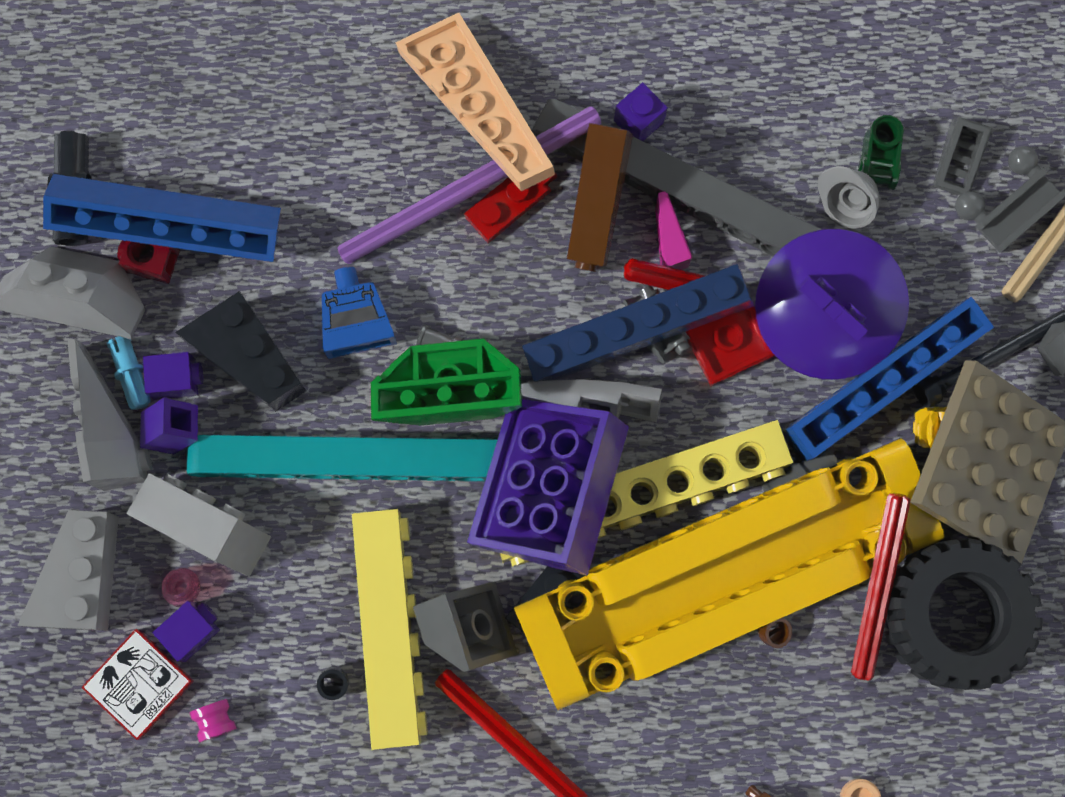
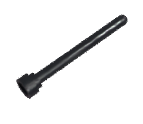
(932, 389)

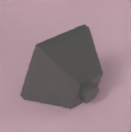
(467, 627)

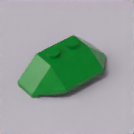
(446, 385)

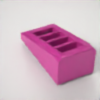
(671, 240)

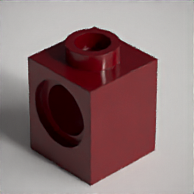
(158, 268)

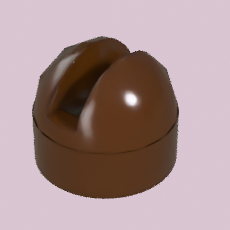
(778, 636)

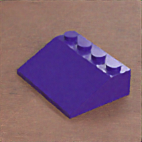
(549, 484)

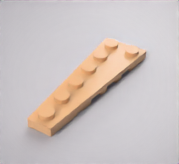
(467, 84)

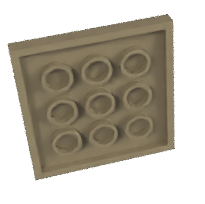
(991, 461)

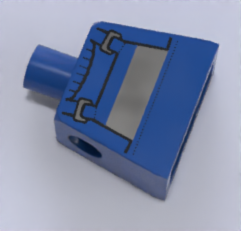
(353, 317)

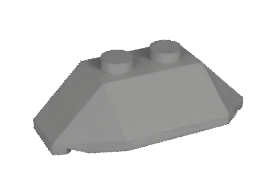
(74, 292)

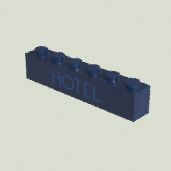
(638, 325)

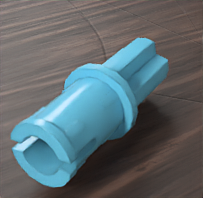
(129, 372)

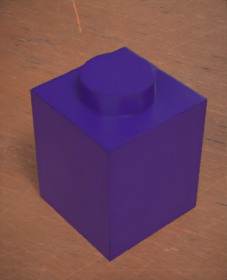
(640, 112)
(172, 375)
(169, 426)
(187, 630)

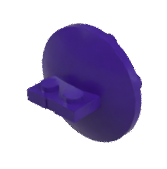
(832, 304)

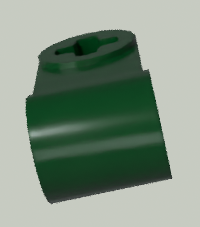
(880, 158)

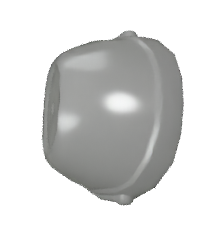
(848, 196)

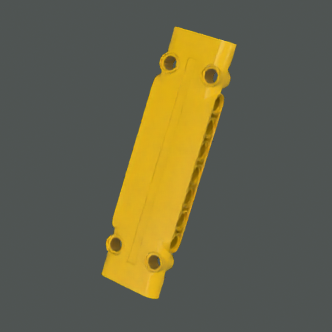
(722, 575)

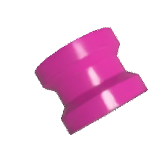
(213, 720)

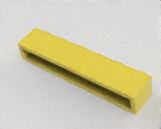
(386, 629)

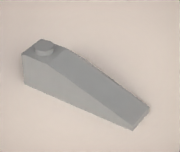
(107, 445)

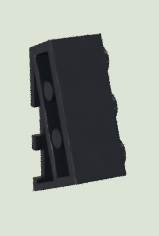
(244, 350)

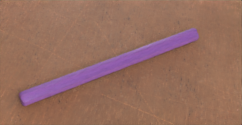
(459, 191)

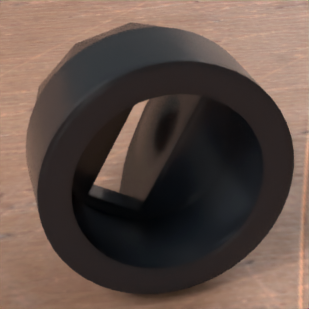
(332, 691)

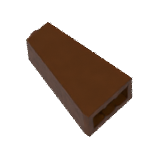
(598, 195)

